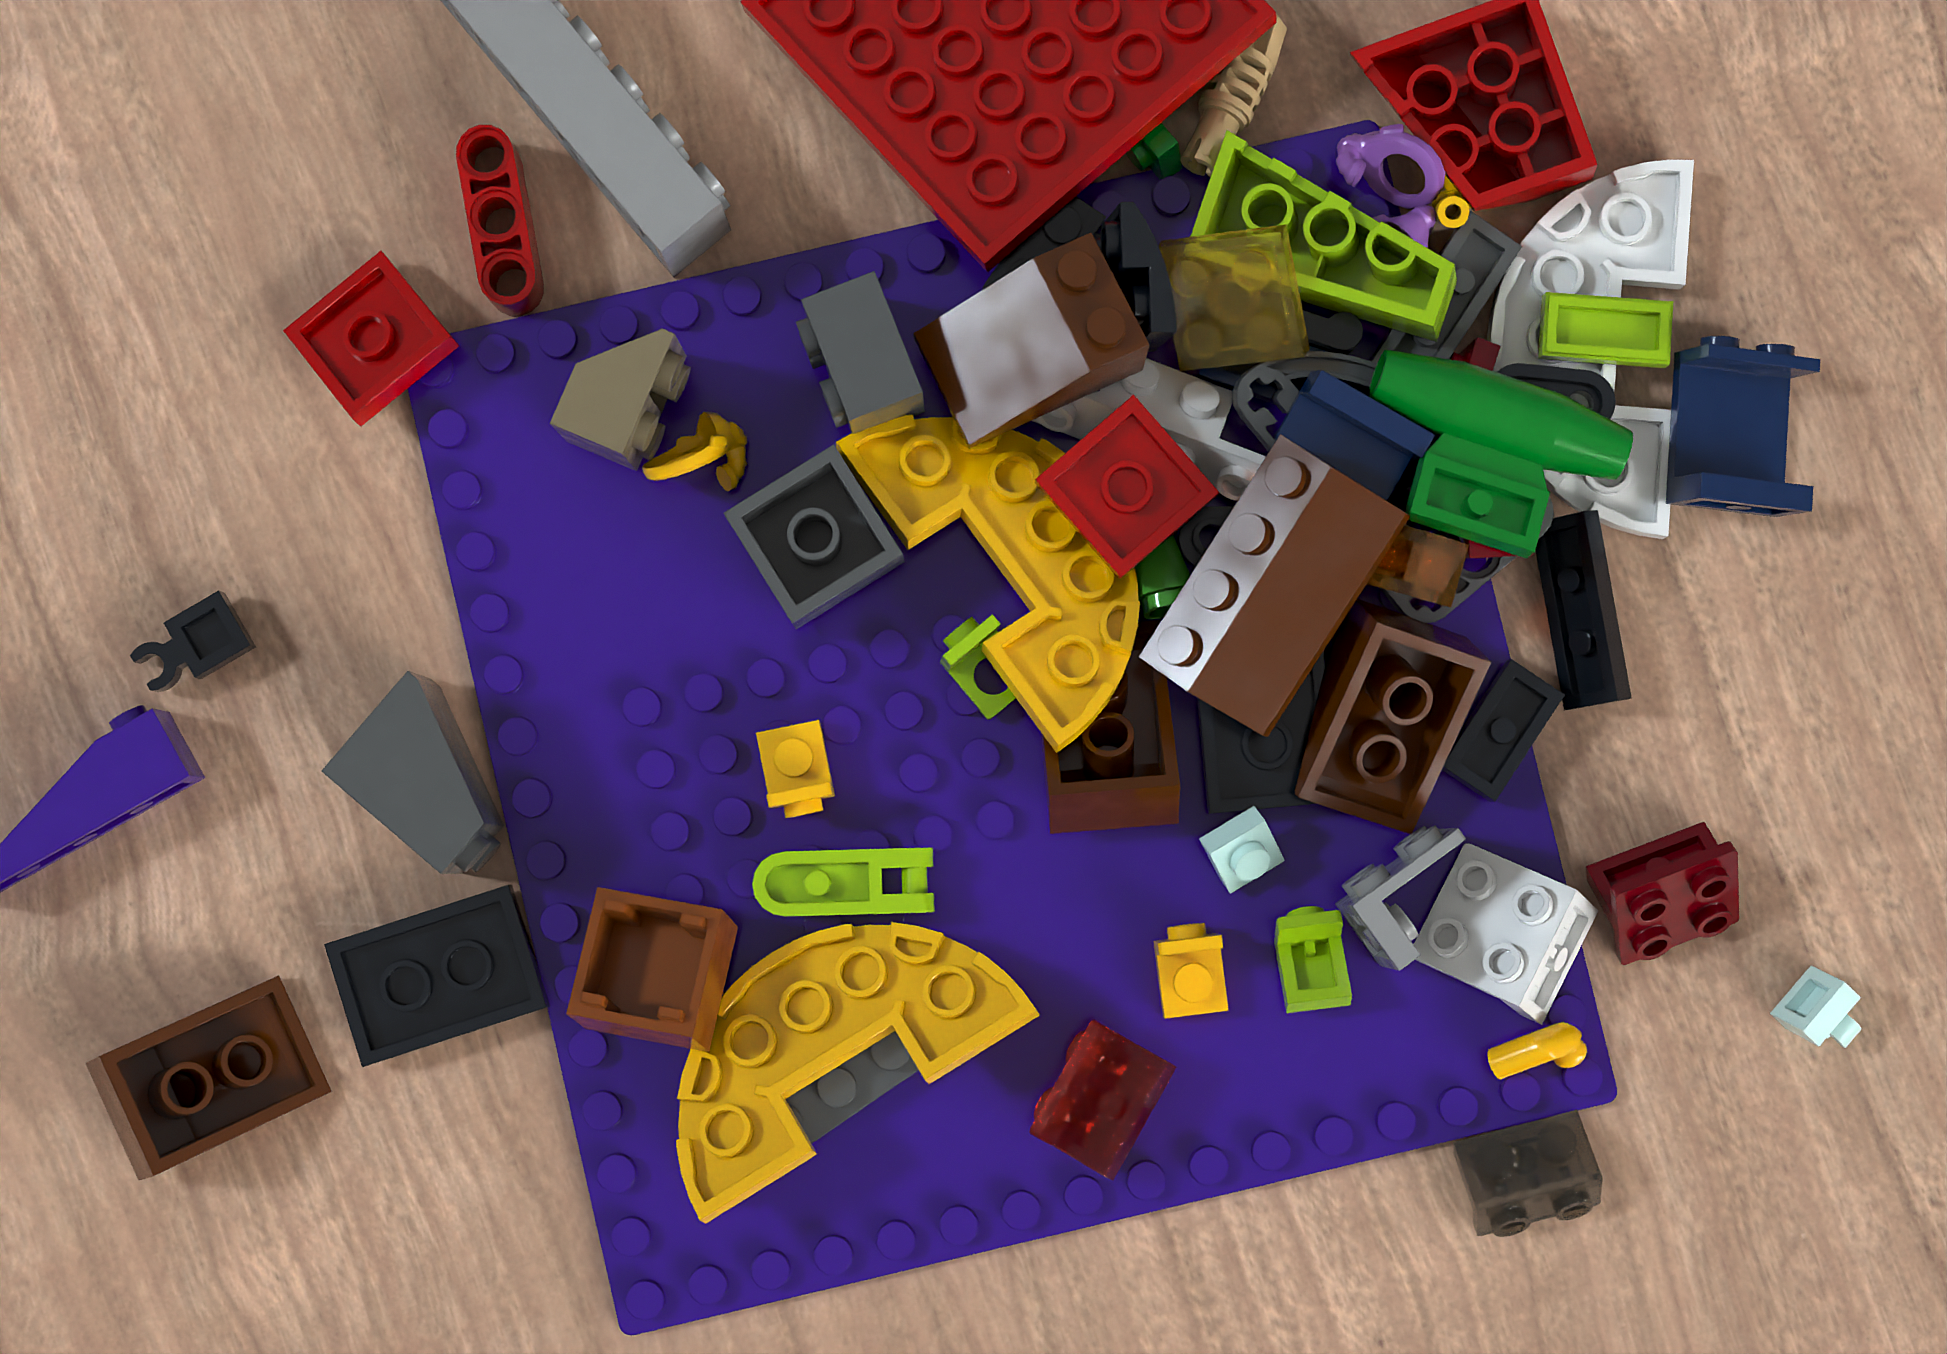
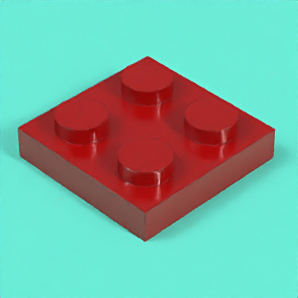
(370, 338)
(1126, 487)

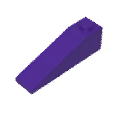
(106, 787)

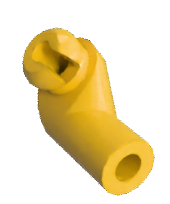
(1451, 207)
(1556, 1042)

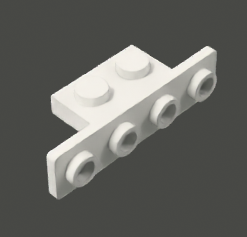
(1186, 409)

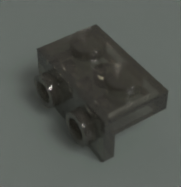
(1529, 1174)

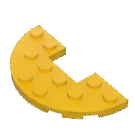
(1081, 618)
(807, 1015)

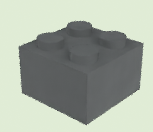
(863, 355)
(814, 536)

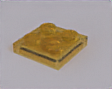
(1235, 298)

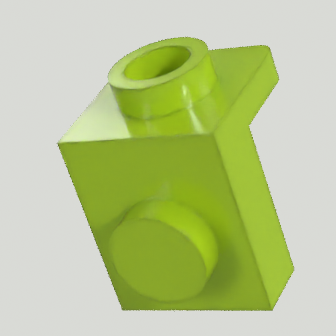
(1312, 959)

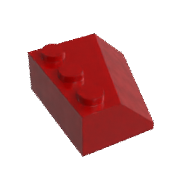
(1487, 101)

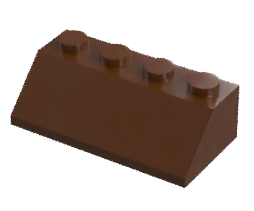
(1273, 586)

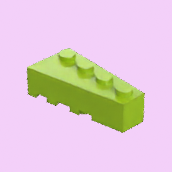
(1337, 251)

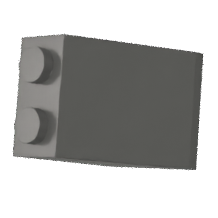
(420, 778)

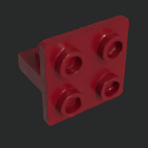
(1667, 892)

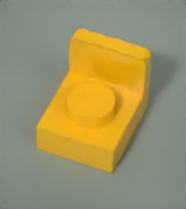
(795, 768)
(1190, 971)

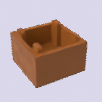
(652, 969)

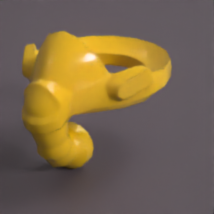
(712, 440)

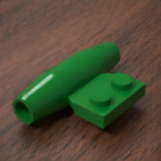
(1492, 446)

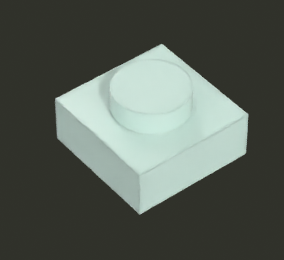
(1242, 849)

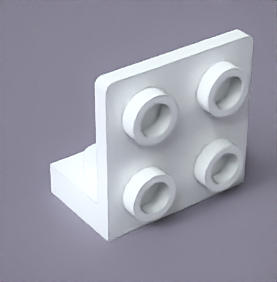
(1505, 930)

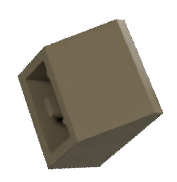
(620, 396)

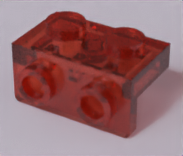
(1101, 1099)

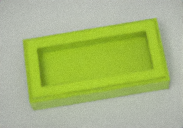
(1605, 330)

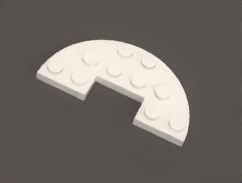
(1591, 243)

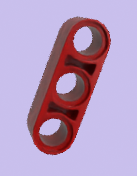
(489, 192)

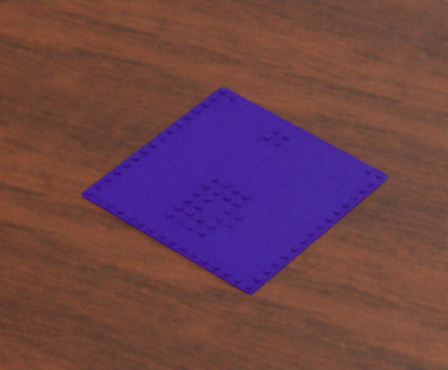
(621, 708)

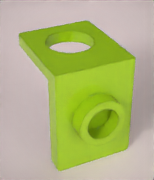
(963, 657)

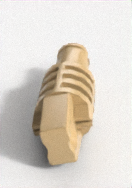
(1232, 99)

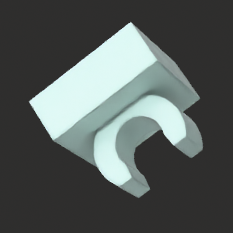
(1819, 1008)

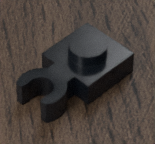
(202, 639)

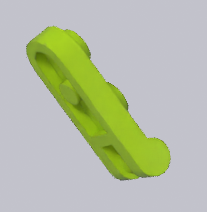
(843, 882)

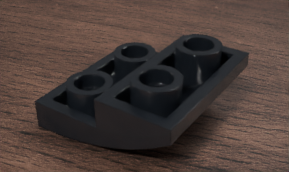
(1140, 268)

